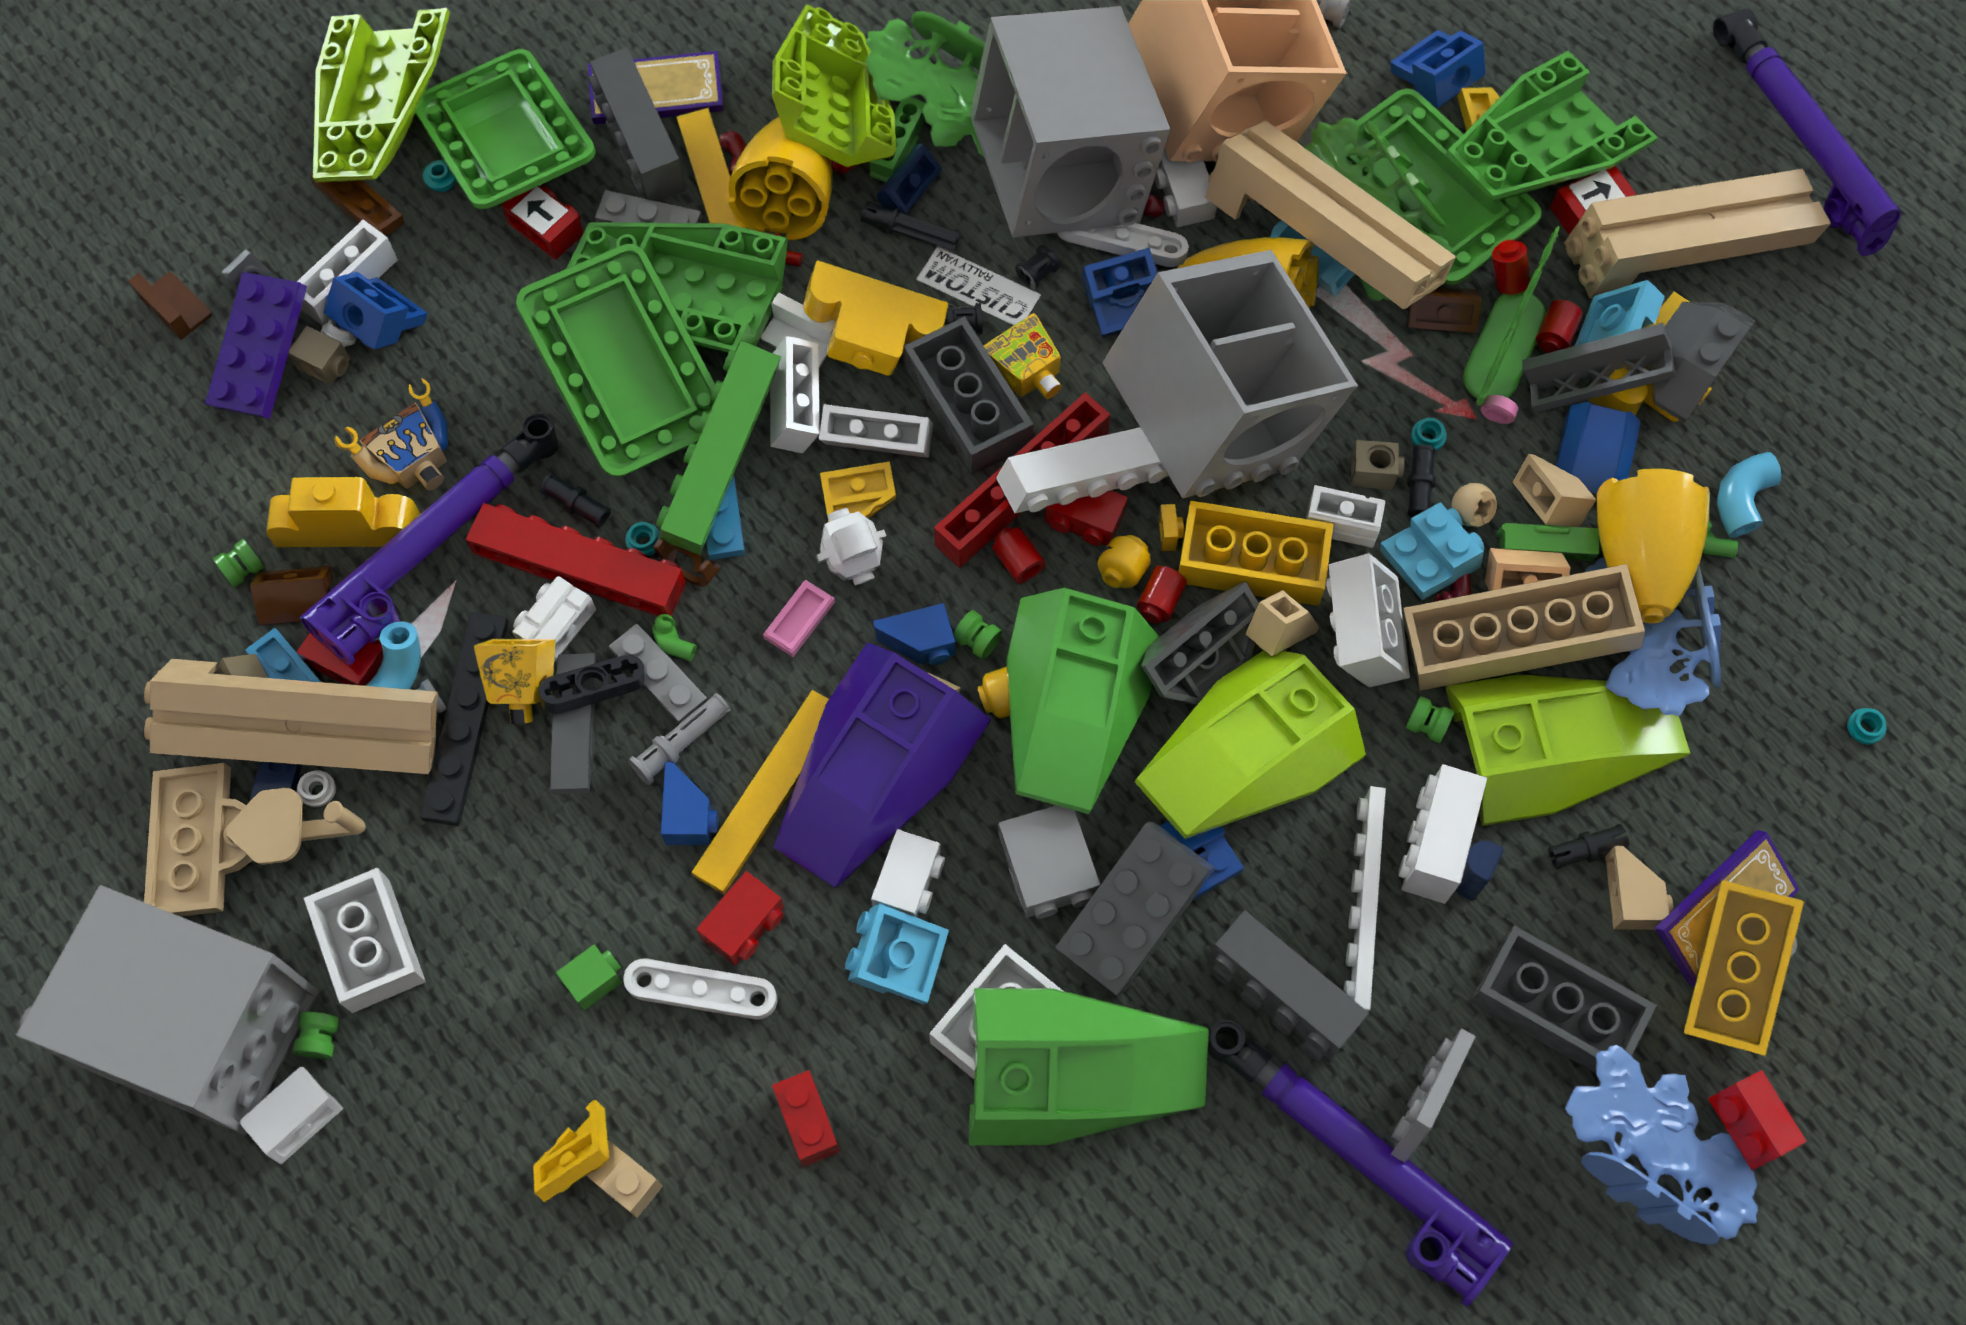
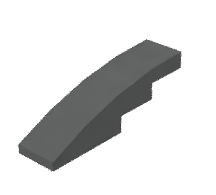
(573, 735)

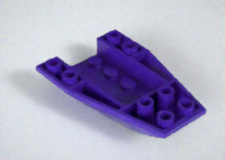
(874, 762)

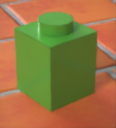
(590, 976)

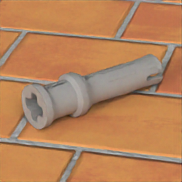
(668, 747)

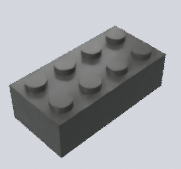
(636, 126)
(968, 395)
(1135, 907)
(1285, 988)
(1560, 1000)

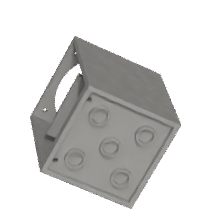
(1067, 120)
(1227, 372)
(169, 1009)

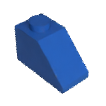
(918, 634)
(685, 811)

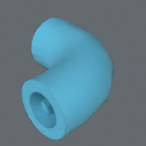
(1738, 490)
(400, 657)

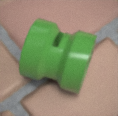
(232, 569)
(977, 634)
(1437, 723)
(315, 1035)

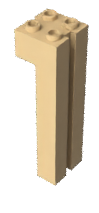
(1328, 212)
(1692, 226)
(289, 720)

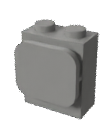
(1048, 861)

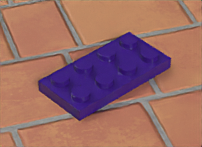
(256, 345)

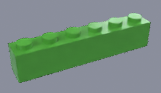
(719, 448)

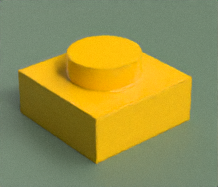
(1170, 527)

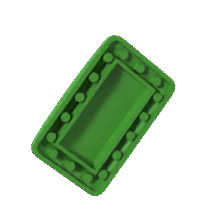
(503, 129)
(1471, 218)
(619, 358)

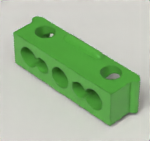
(905, 138)
(1572, 542)

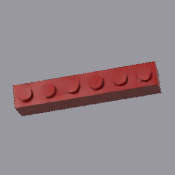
(987, 508)
(583, 562)

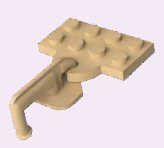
(205, 835)

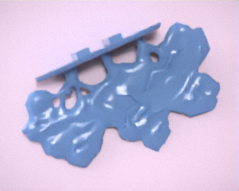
(1646, 672)
(1659, 1130)

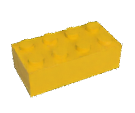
(1258, 548)
(1743, 967)

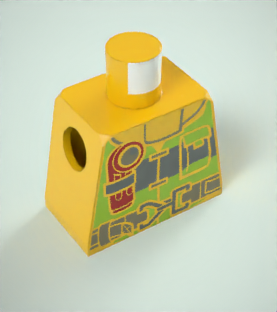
(1027, 358)

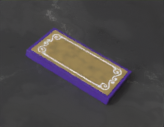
(676, 84)
(1687, 926)

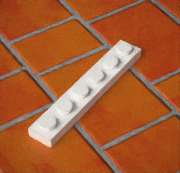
(1366, 885)

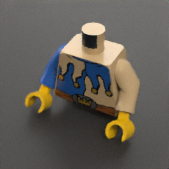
(405, 446)

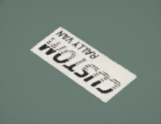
(978, 285)

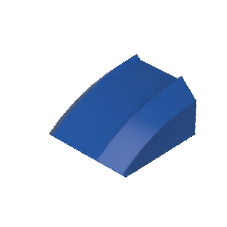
(1597, 444)

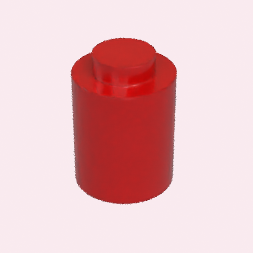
(1511, 267)
(1559, 326)
(1018, 554)
(1161, 594)

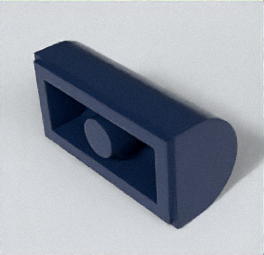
(909, 180)
(1479, 868)

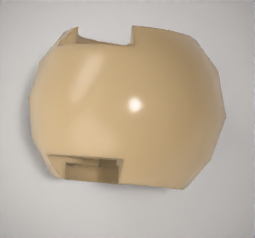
(1475, 504)

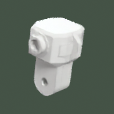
(851, 546)

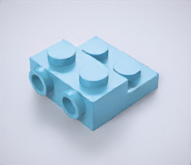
(1621, 311)
(1433, 550)
(896, 953)

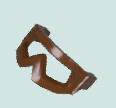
(707, 568)

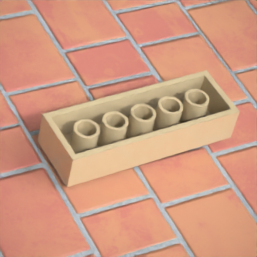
(1524, 627)

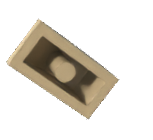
(1553, 493)
(1635, 892)
(625, 1181)

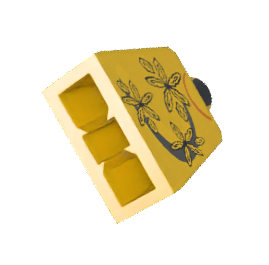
(514, 671)

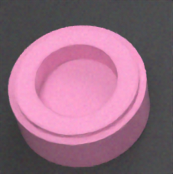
(1499, 409)

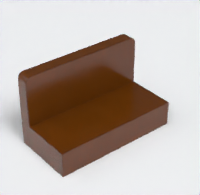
(172, 303)
(1446, 310)
(289, 593)

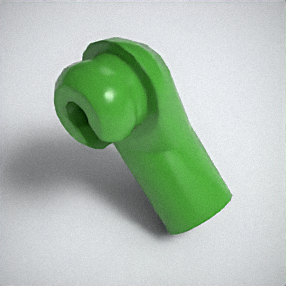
(1719, 546)
(668, 640)

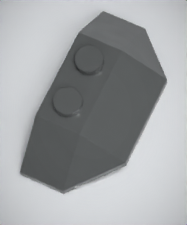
(1702, 343)
(1202, 646)

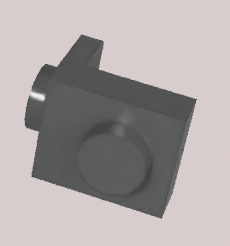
(247, 263)

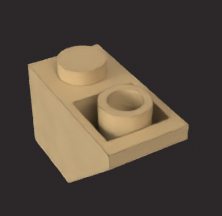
(1280, 623)

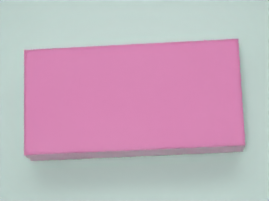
(799, 618)

